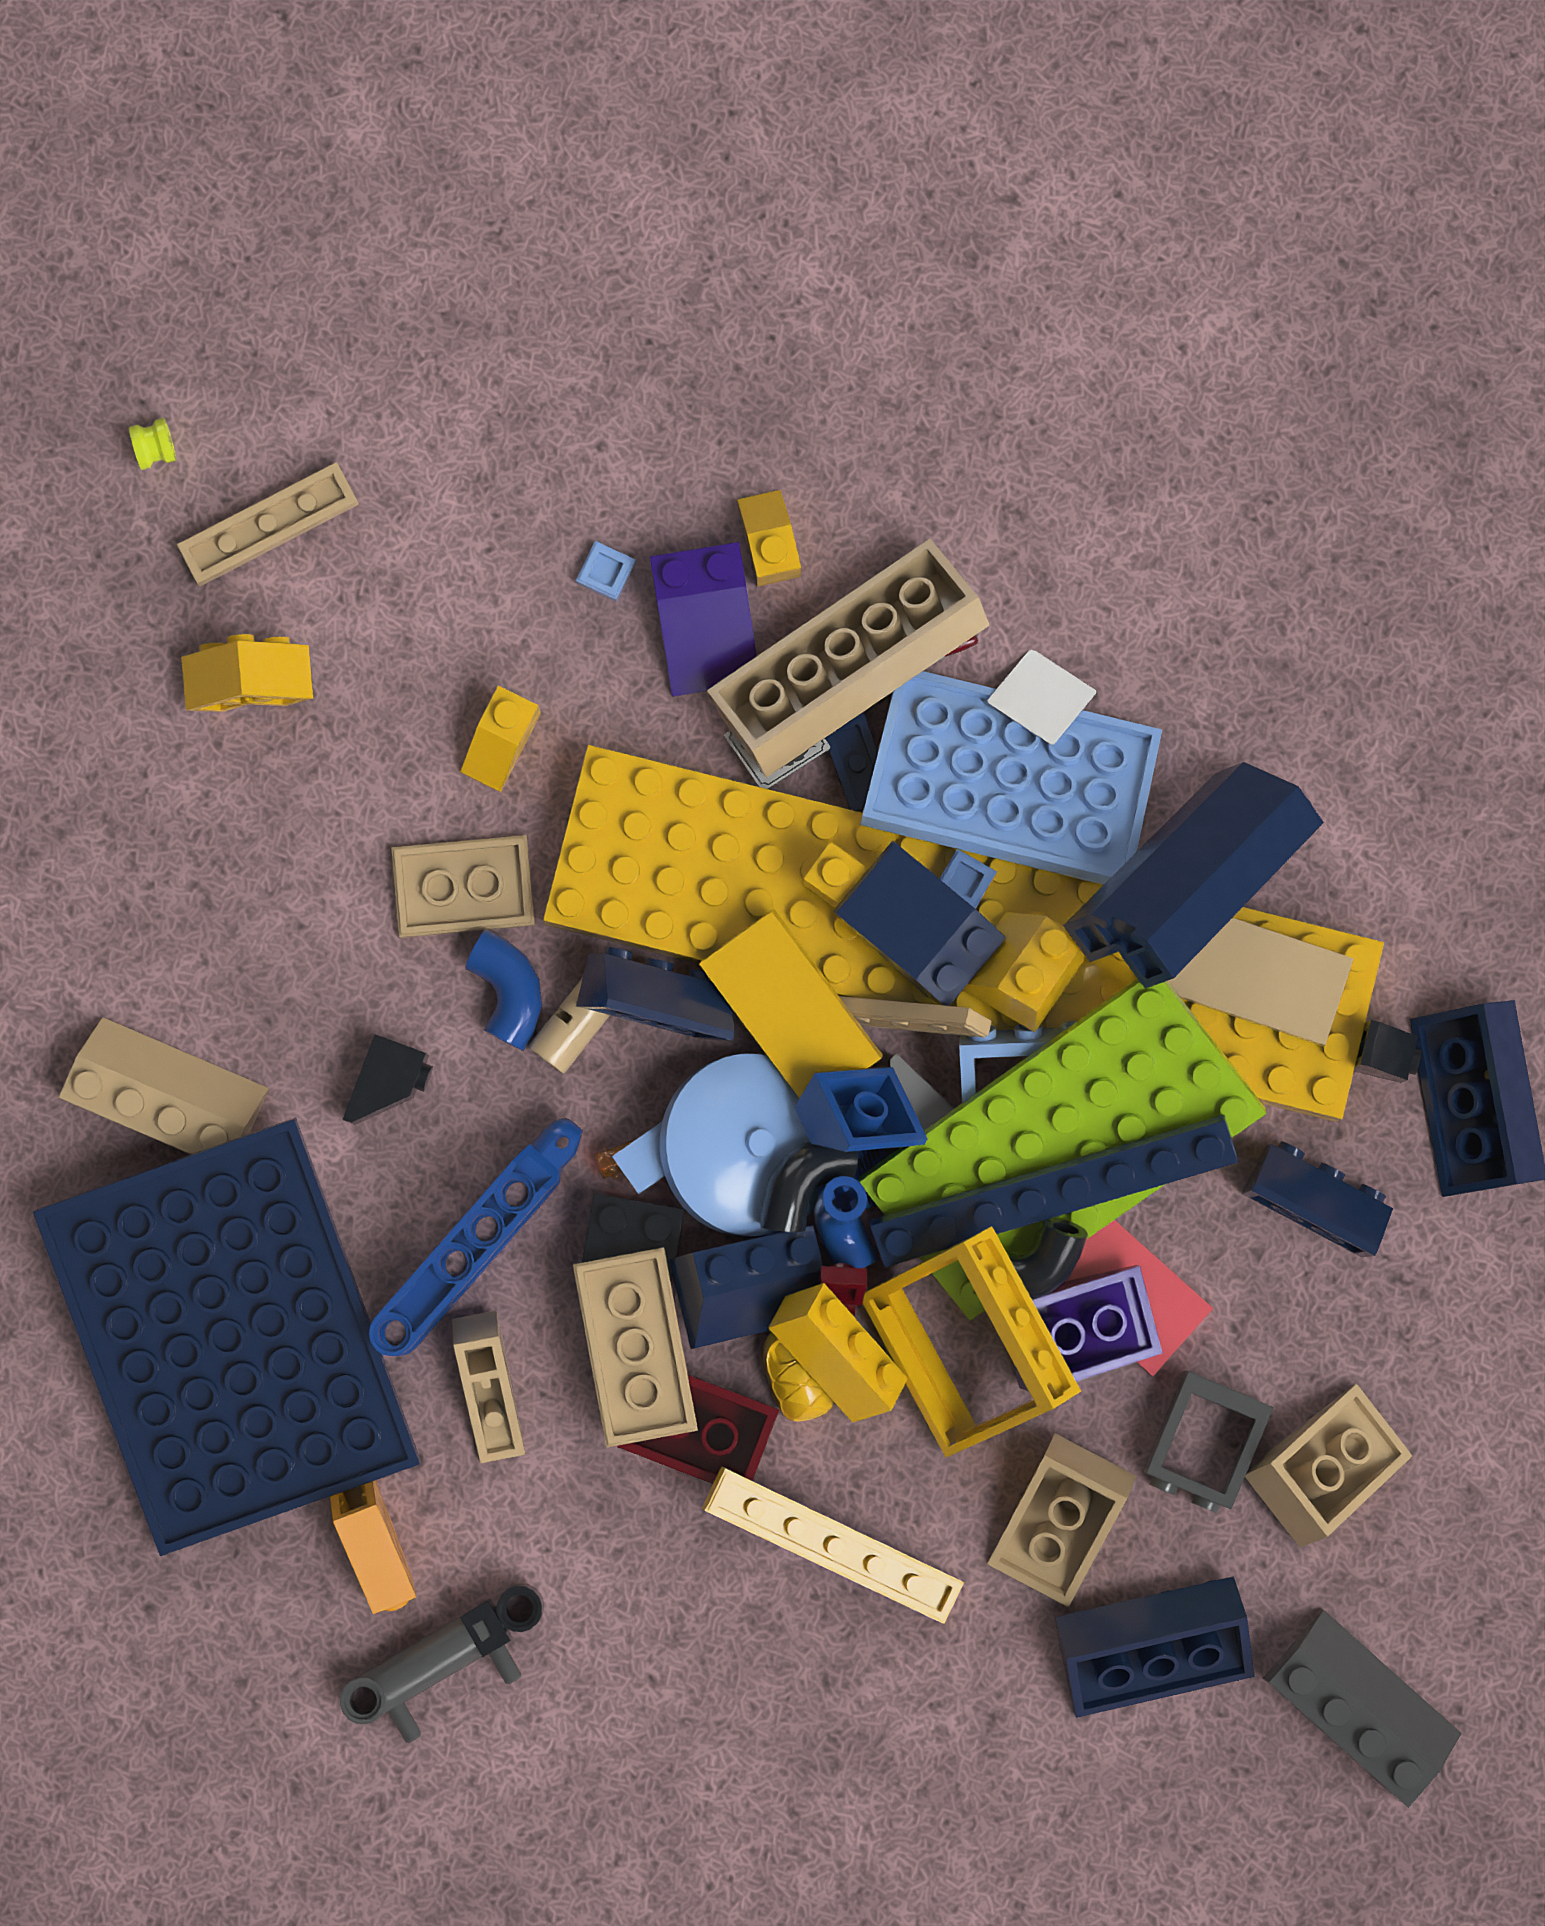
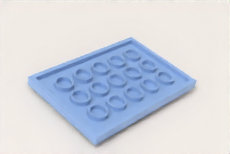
(990, 787)

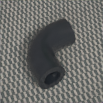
(796, 1180)
(1052, 1257)

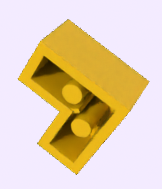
(246, 674)

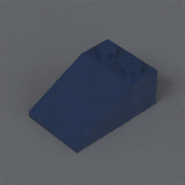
(919, 925)

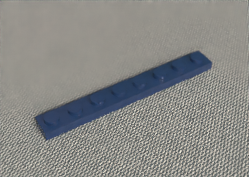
(1055, 1190)

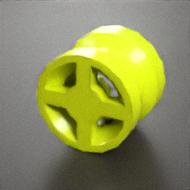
(152, 443)

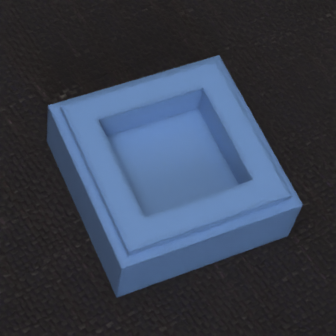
(967, 877)

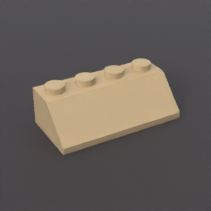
(161, 1090)

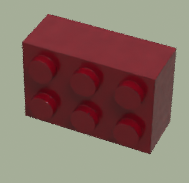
(728, 1435)

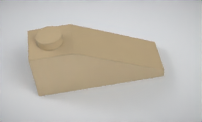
(487, 1386)

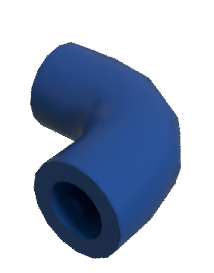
(515, 988)
(840, 1222)

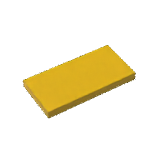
(788, 1004)

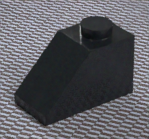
(1387, 1052)
(387, 1079)

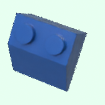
(859, 1111)

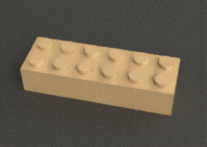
(848, 657)

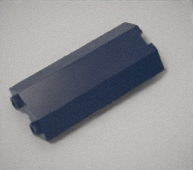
(1195, 873)

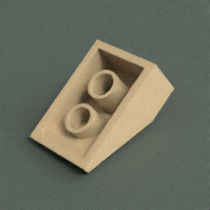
(1328, 1467)
(1062, 1520)

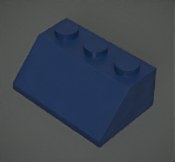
(655, 995)
(1319, 1199)
(742, 1284)

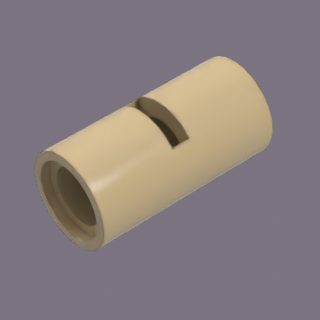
(567, 1032)

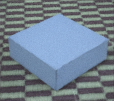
(605, 571)

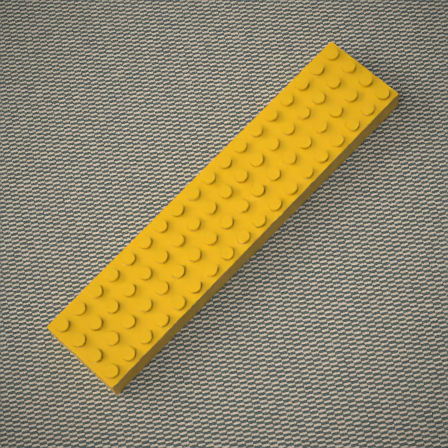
(697, 858)

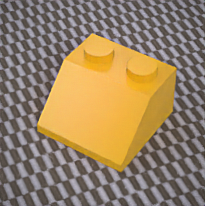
(1027, 968)

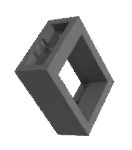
(1222, 1396)

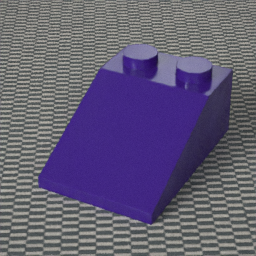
(703, 615)
(1100, 1322)

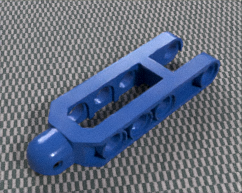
(431, 1289)

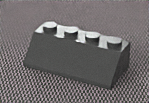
(1364, 1708)

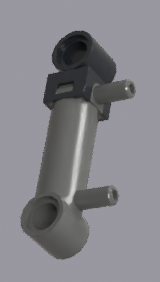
(440, 1655)

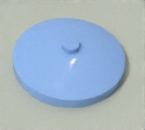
(726, 1139)

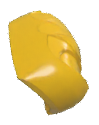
(791, 1385)

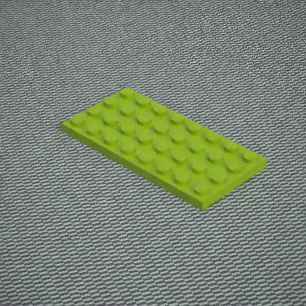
(1101, 1083)

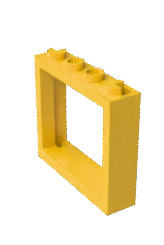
(1015, 1322)

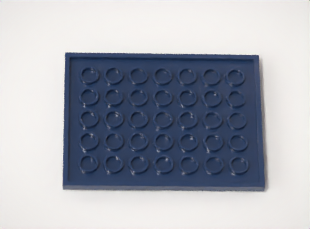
(227, 1336)

